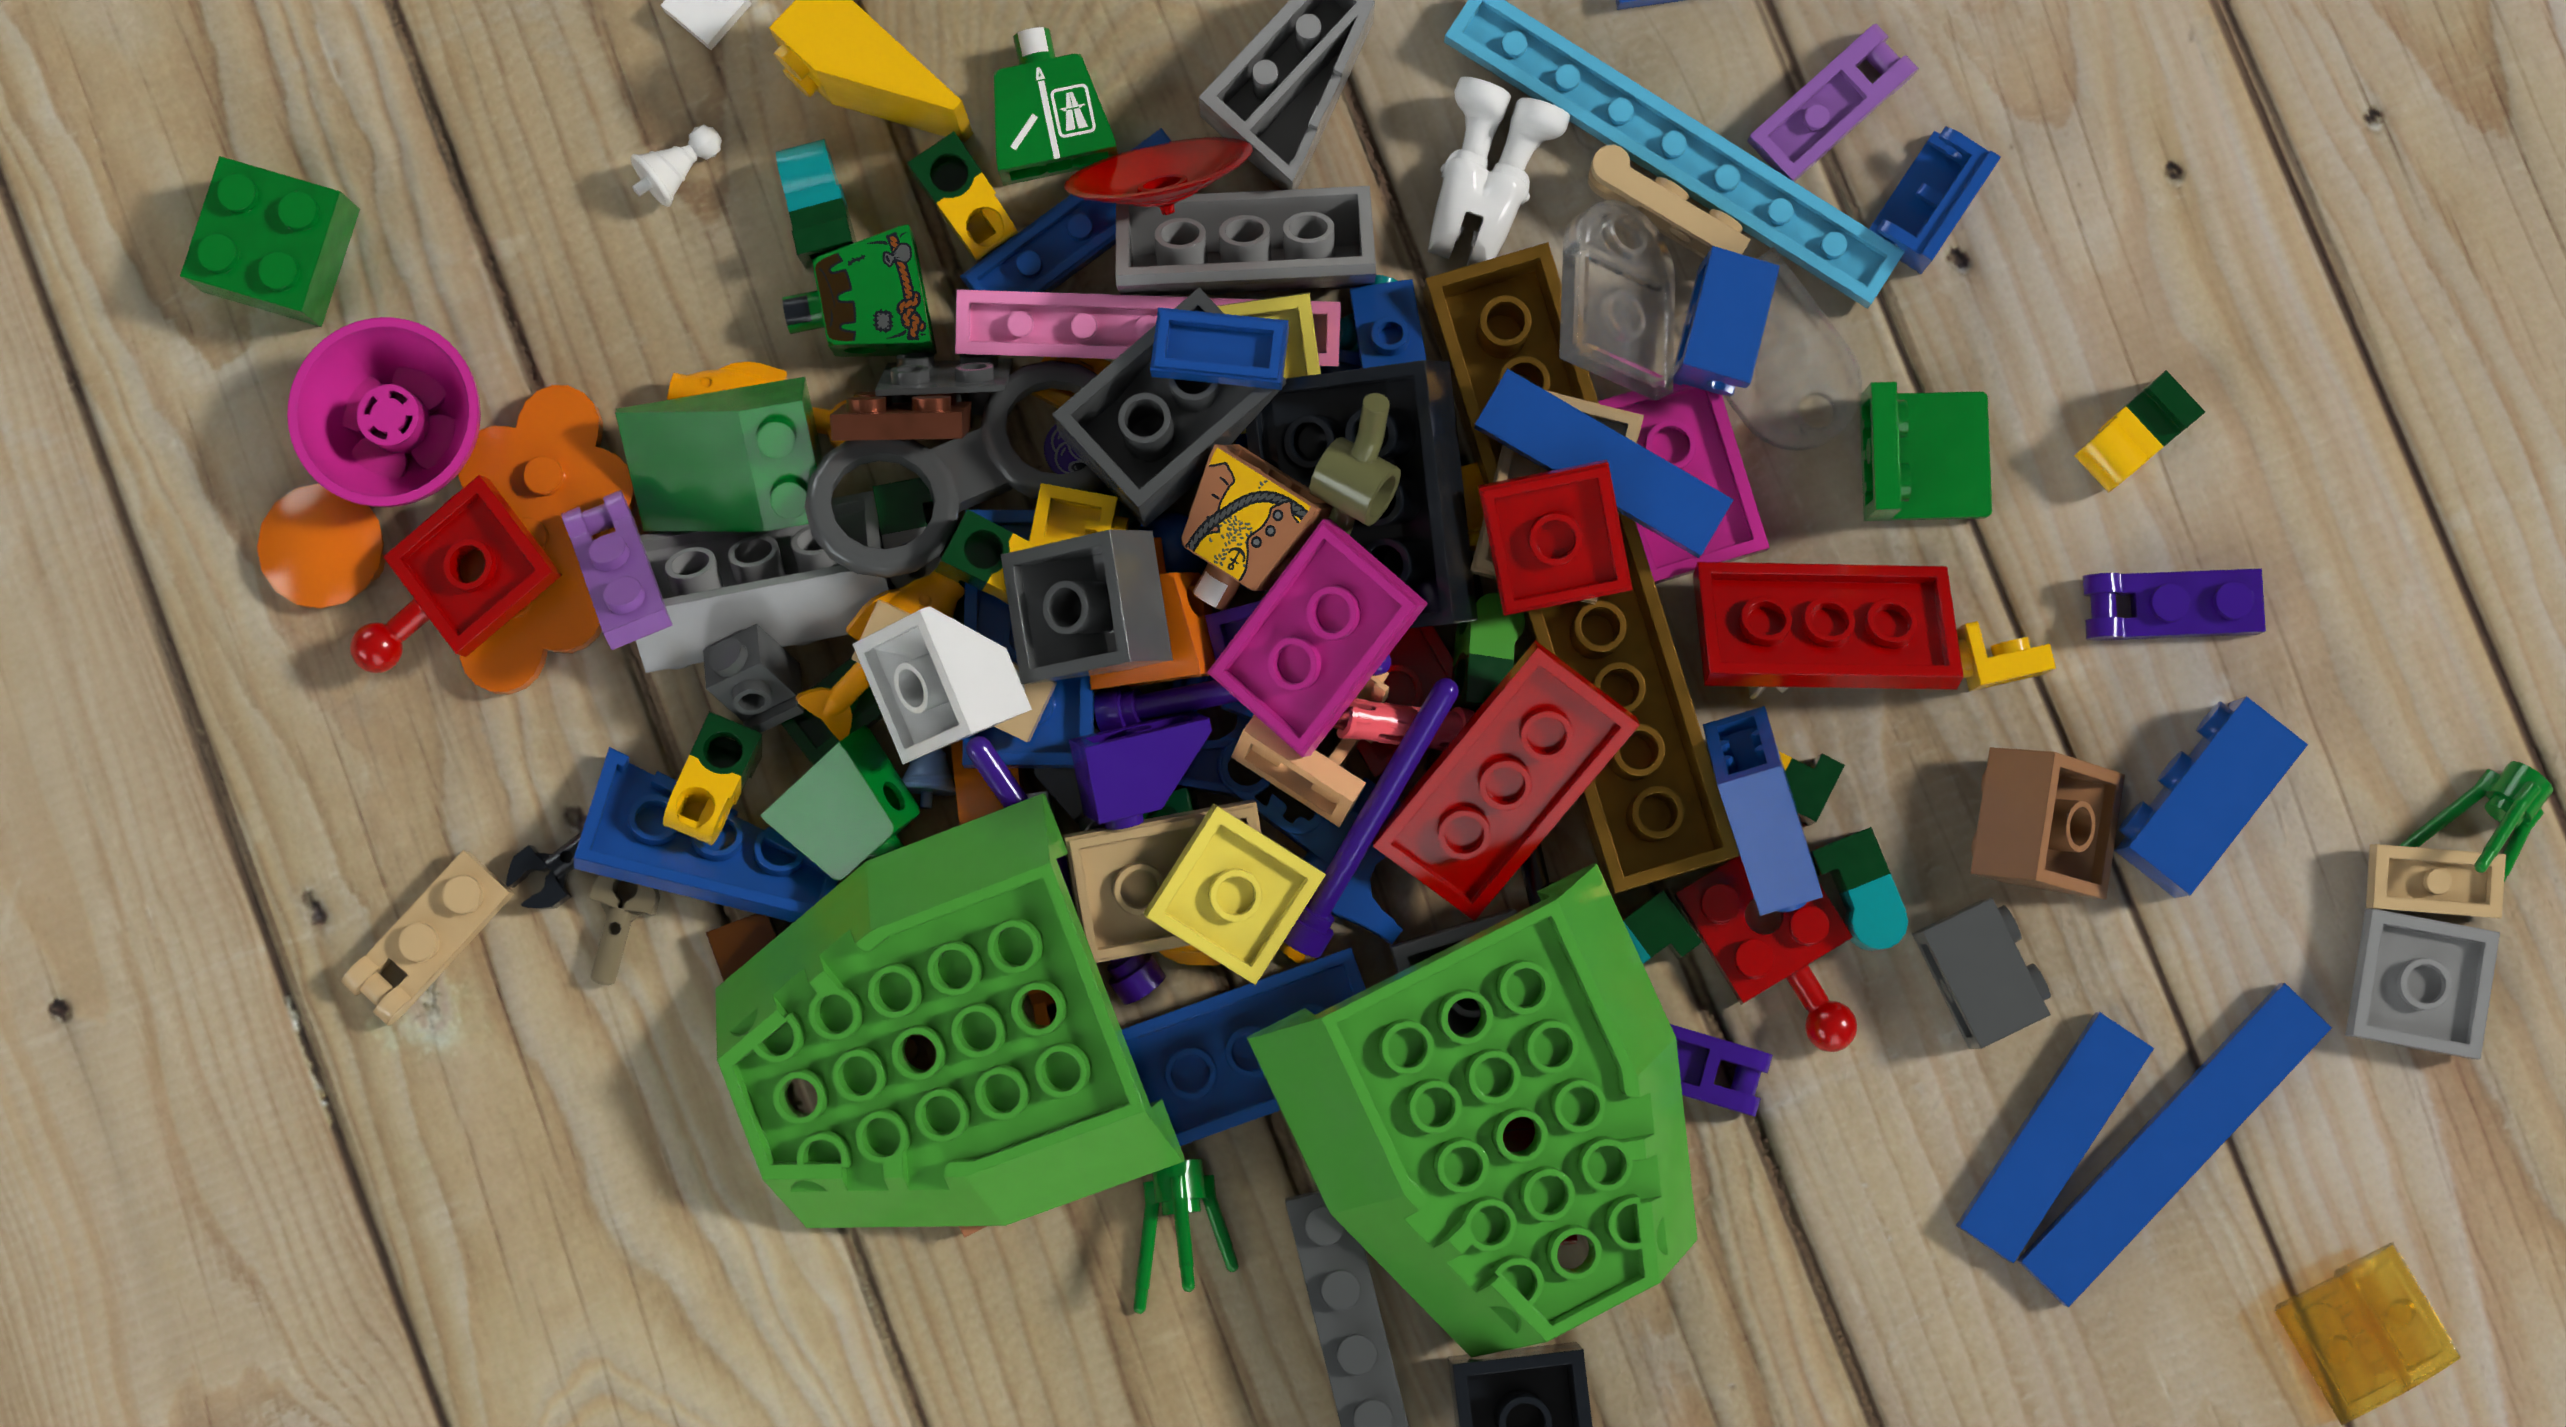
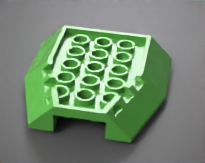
(943, 949)
(1413, 1118)

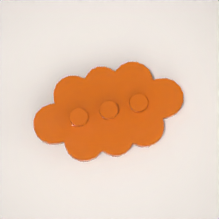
(541, 472)

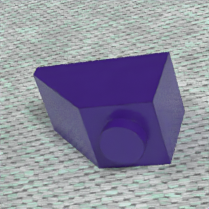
(1135, 766)

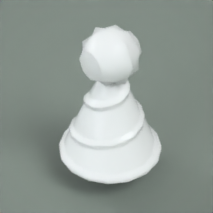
(666, 169)

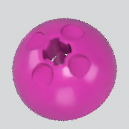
(370, 383)

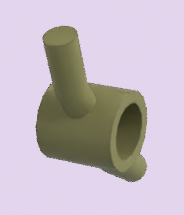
(1353, 475)

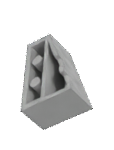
(1289, 84)

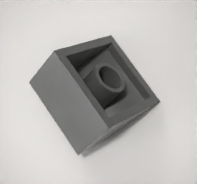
(1086, 606)

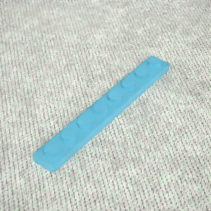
(1675, 147)

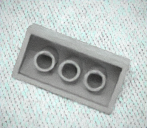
(1247, 242)
(769, 578)

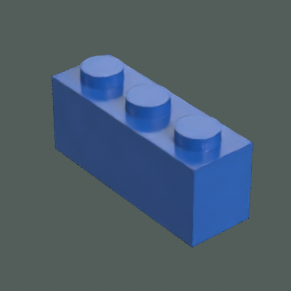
(2208, 795)

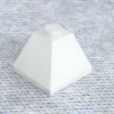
(938, 681)

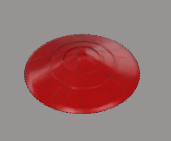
(1160, 172)

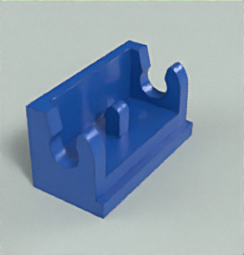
(1934, 196)
(1725, 322)

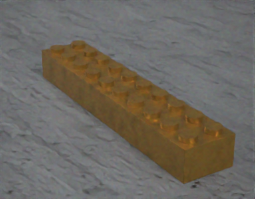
(1657, 798)

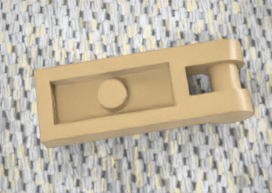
(1664, 204)
(429, 936)

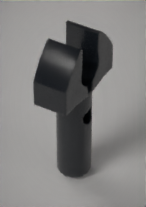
(558, 863)

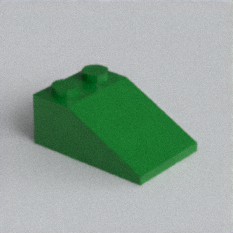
(723, 458)

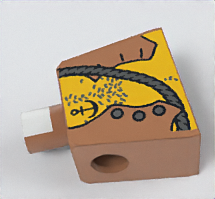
(1247, 523)

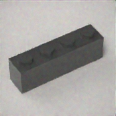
(1346, 1317)

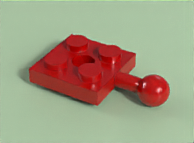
(430, 570)
(1759, 961)

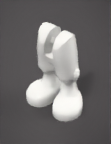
(1494, 193)

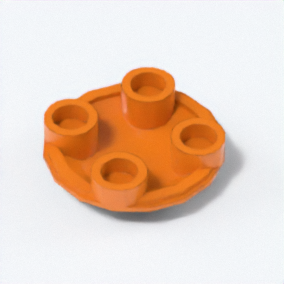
(320, 547)

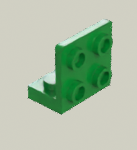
(1924, 454)

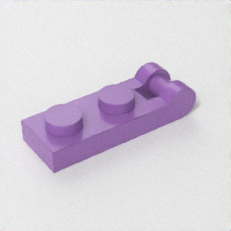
(1831, 105)
(617, 571)

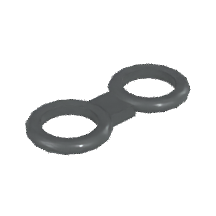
(955, 472)

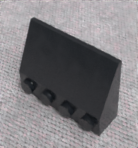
(1425, 525)

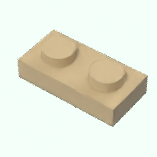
(2434, 881)

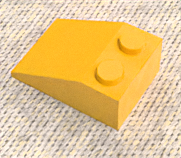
(863, 68)

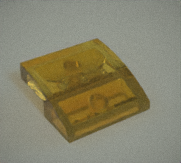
(2367, 1333)

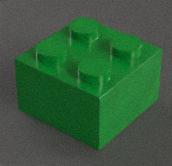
(270, 241)

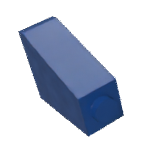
(1762, 811)

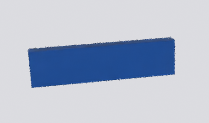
(1052, 245)
(1643, 483)
(2054, 1137)

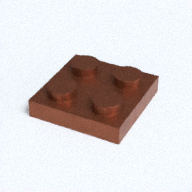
(880, 419)

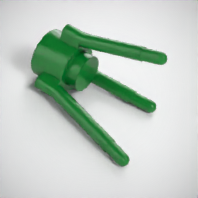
(2513, 802)
(1179, 1193)

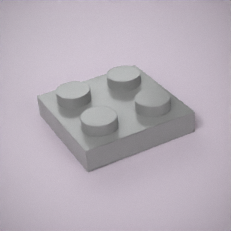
(2422, 984)

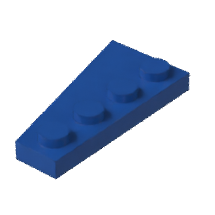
(741, 870)

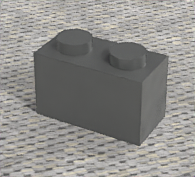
(1983, 973)

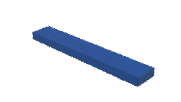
(2174, 1144)

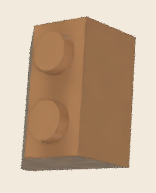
(2047, 822)

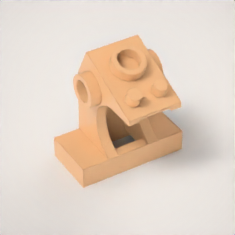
(1313, 779)

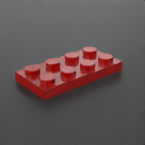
(1826, 626)
(1505, 781)

